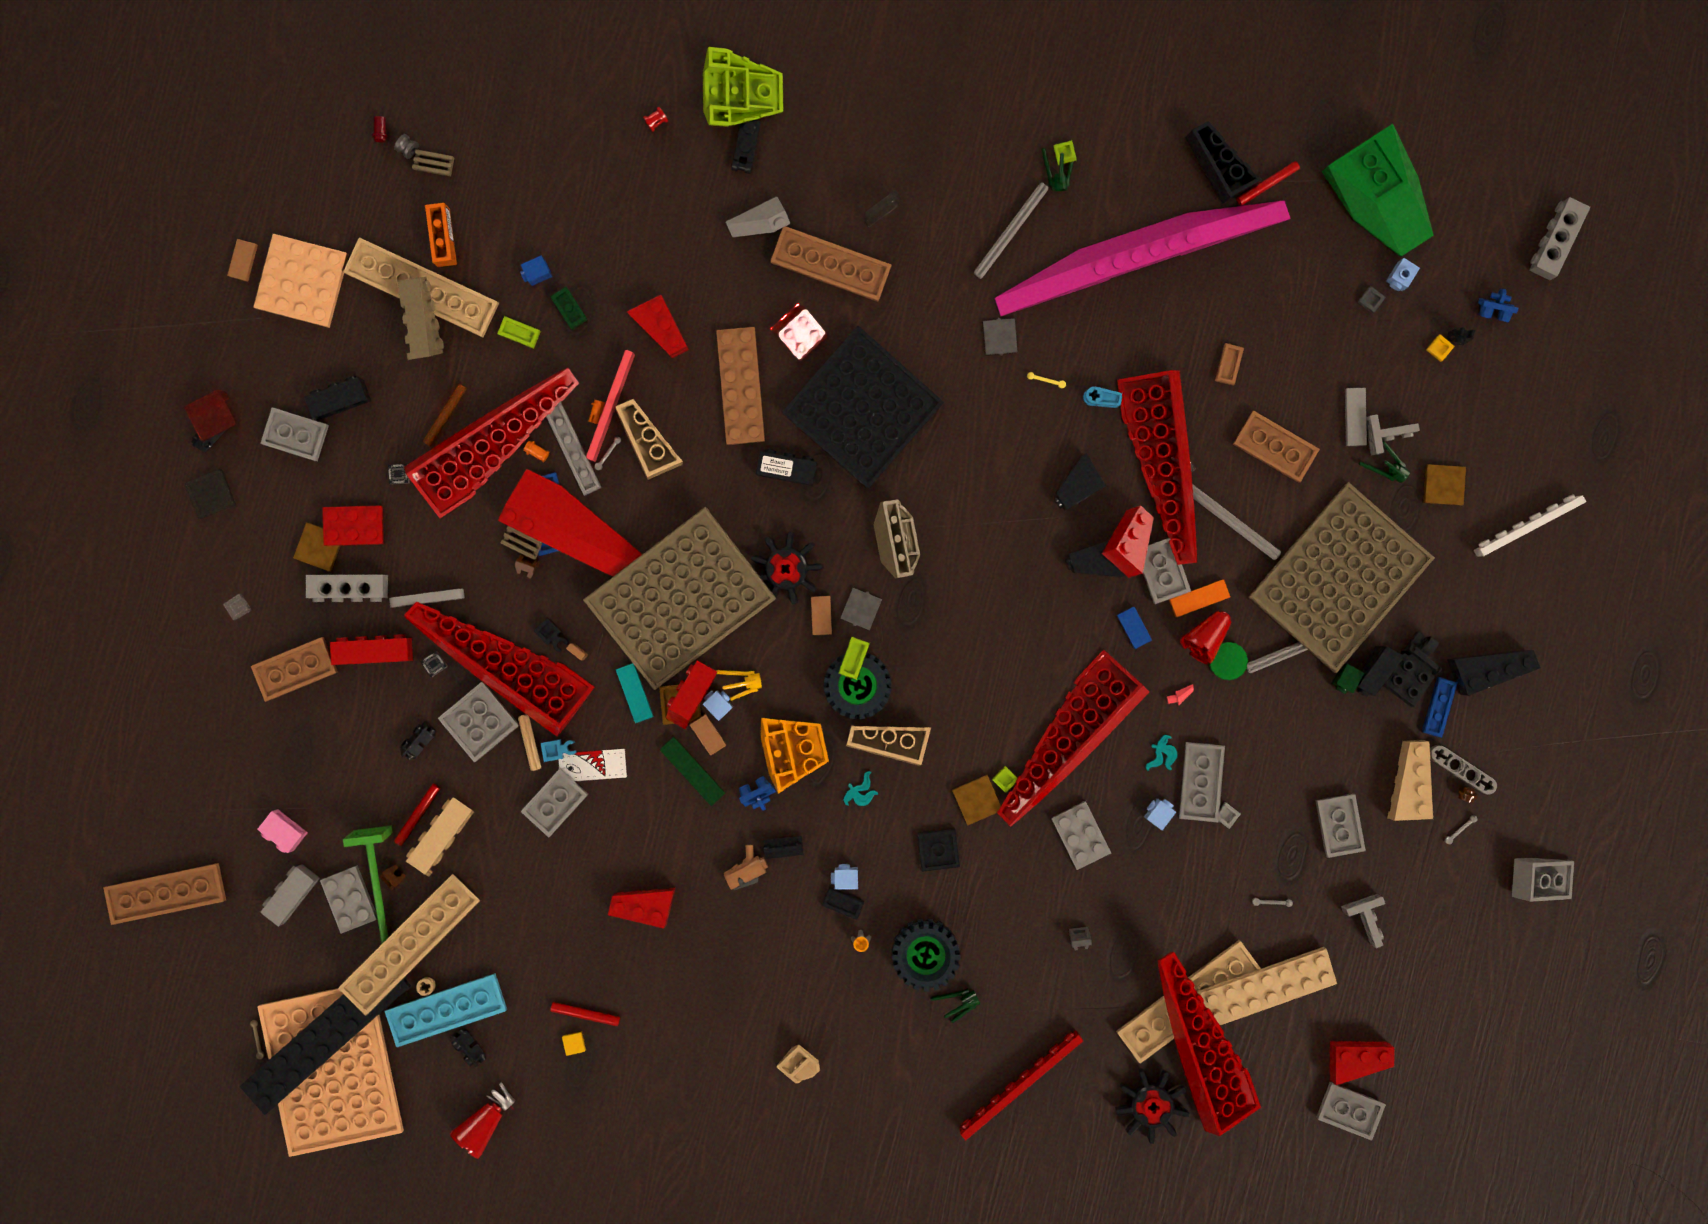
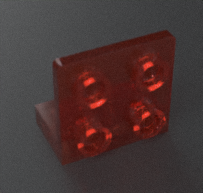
(799, 331)
(210, 414)

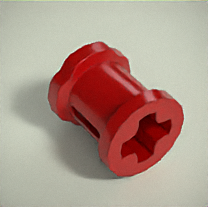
(655, 119)

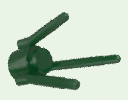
(1060, 181)
(1396, 471)
(969, 1002)

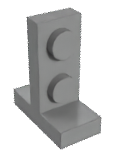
(1376, 435)
(1368, 916)

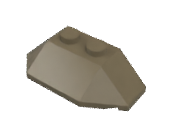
(896, 538)

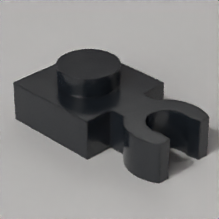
(1461, 336)
(549, 633)

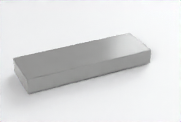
(1355, 417)

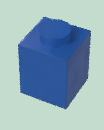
(535, 270)

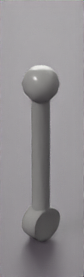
(598, 466)
(1449, 839)
(1256, 902)

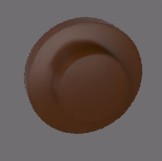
(1467, 794)

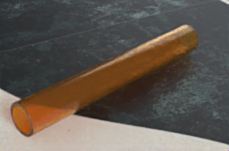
(444, 415)

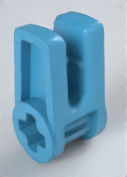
(1104, 398)

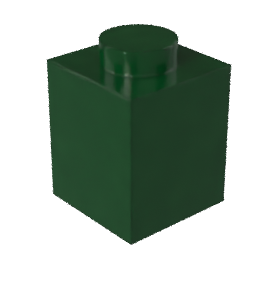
(1347, 679)

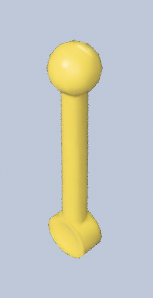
(1061, 384)

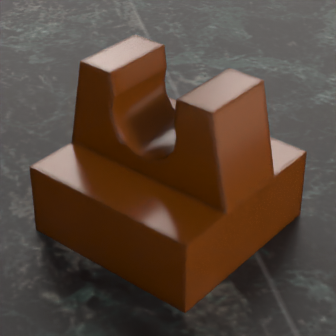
(526, 564)
(390, 879)

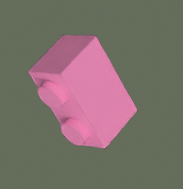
(282, 831)

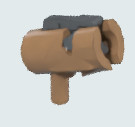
(747, 872)

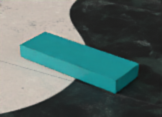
(634, 693)

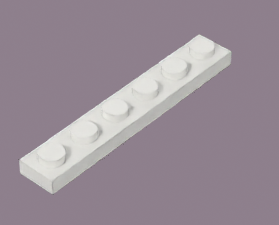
(1523, 528)

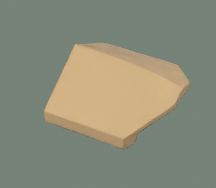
(799, 1064)

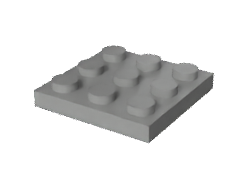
(478, 721)

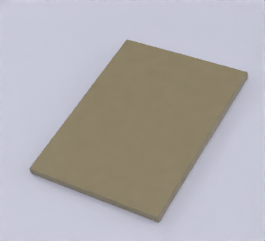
(1341, 577)
(679, 598)

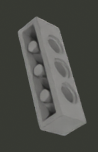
(1576, 214)
(316, 587)

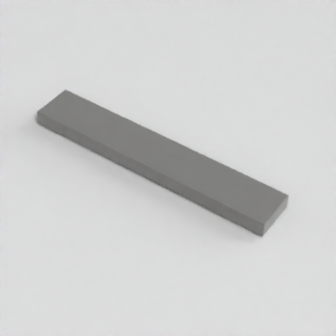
(573, 450)

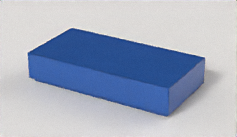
(1134, 627)

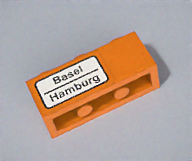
(440, 234)

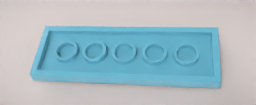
(445, 1010)

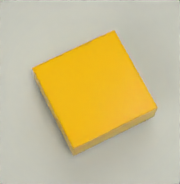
(1440, 348)
(574, 1043)

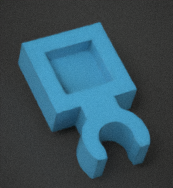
(554, 750)

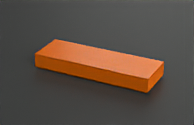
(1199, 598)

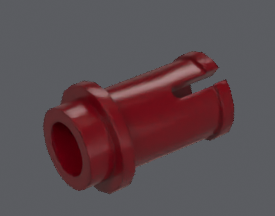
(379, 129)

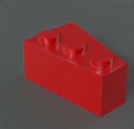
(690, 694)

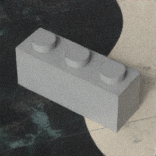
(289, 894)

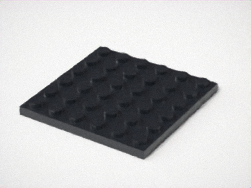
(862, 407)

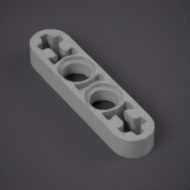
(427, 598)
(1461, 771)

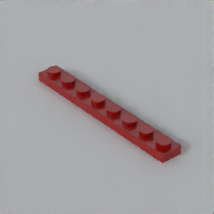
(1026, 1079)

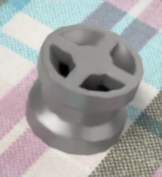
(406, 146)

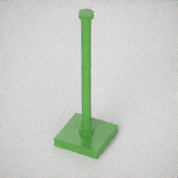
(369, 837)

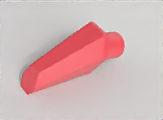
(1180, 695)

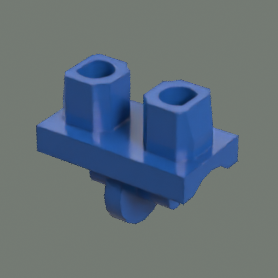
(1488, 306)
(758, 797)

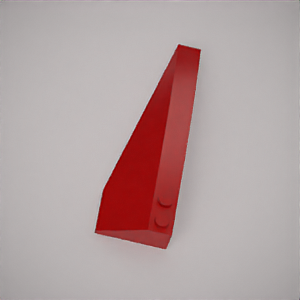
(1158, 429)
(466, 460)
(562, 522)
(530, 682)
(1089, 714)
(1213, 1070)

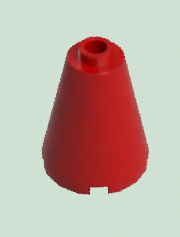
(1207, 637)
(477, 1129)

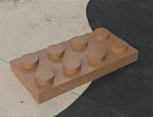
(1276, 446)
(294, 669)

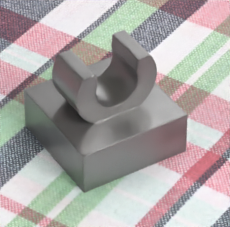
(1080, 937)

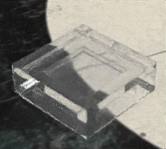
(237, 607)

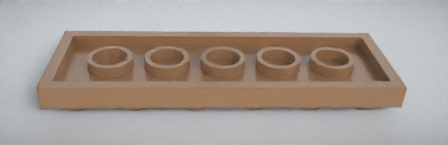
(831, 263)
(740, 386)
(164, 893)

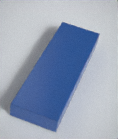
(1439, 707)

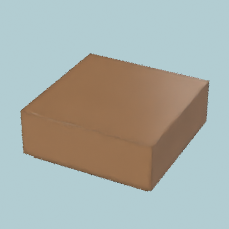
(577, 651)

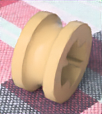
(427, 980)

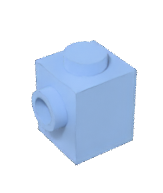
(1402, 275)
(718, 704)
(1160, 813)
(845, 877)

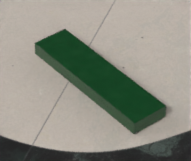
(692, 771)

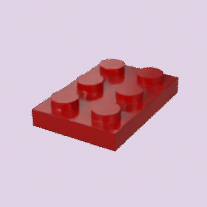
(353, 525)

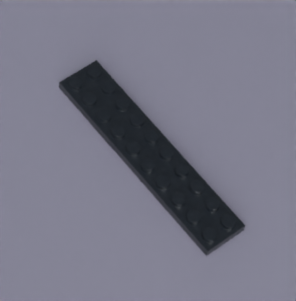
(311, 1049)

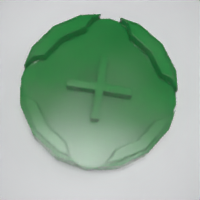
(1229, 661)

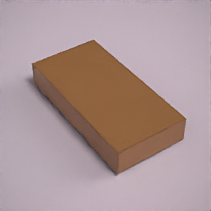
(242, 260)
(1229, 364)
(821, 615)
(707, 734)

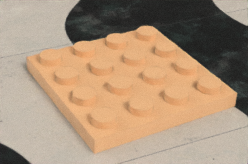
(301, 280)

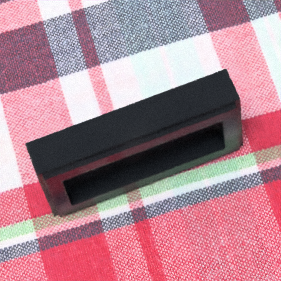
(843, 903)

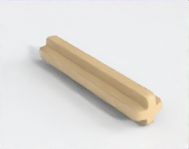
(529, 742)

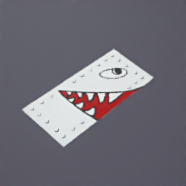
(594, 765)

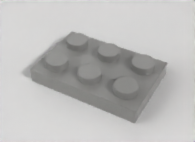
(294, 434)
(1162, 573)
(554, 802)
(1340, 825)
(1081, 835)
(349, 899)
(1350, 1111)

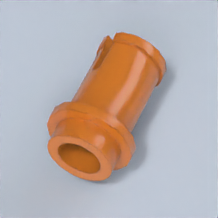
(596, 411)
(536, 451)

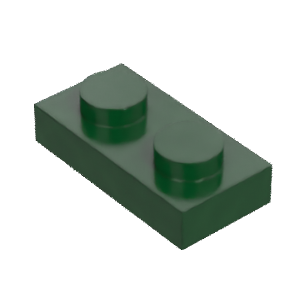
(569, 308)

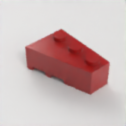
(659, 325)
(1130, 541)
(645, 907)
(1358, 1059)

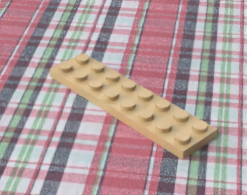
(452, 301)
(409, 944)
(1269, 986)
(1152, 1027)

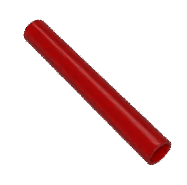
(1268, 183)
(417, 814)
(585, 1014)

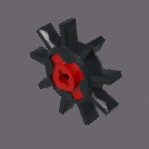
(798, 567)
(1161, 1111)

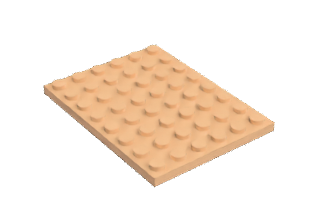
(348, 1095)

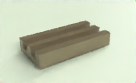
(417, 159)
(507, 536)

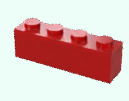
(371, 650)

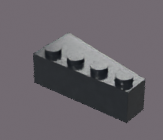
(1221, 163)
(1488, 670)

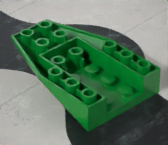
(1382, 191)

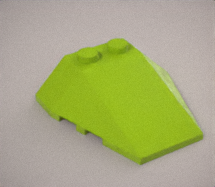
(739, 89)

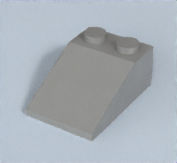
(1542, 879)

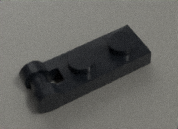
(746, 146)

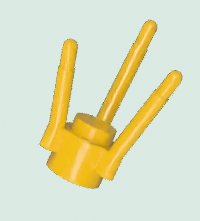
(752, 681)

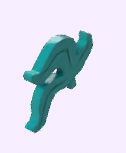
(1169, 750)
(860, 799)

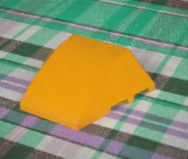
(792, 750)

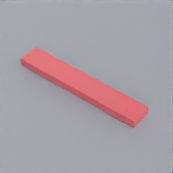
(609, 407)

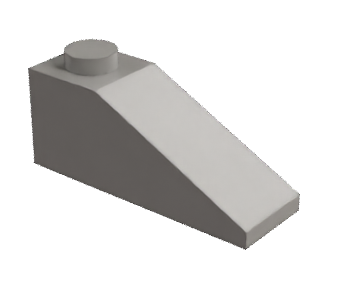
(761, 219)

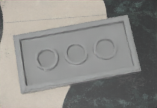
(1201, 782)

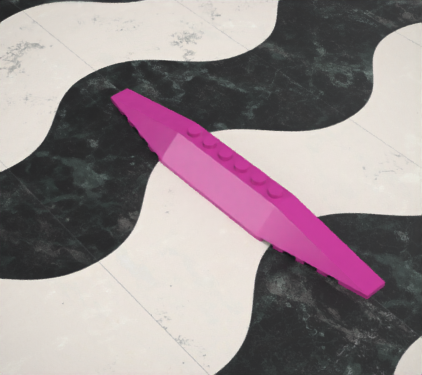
(1140, 249)

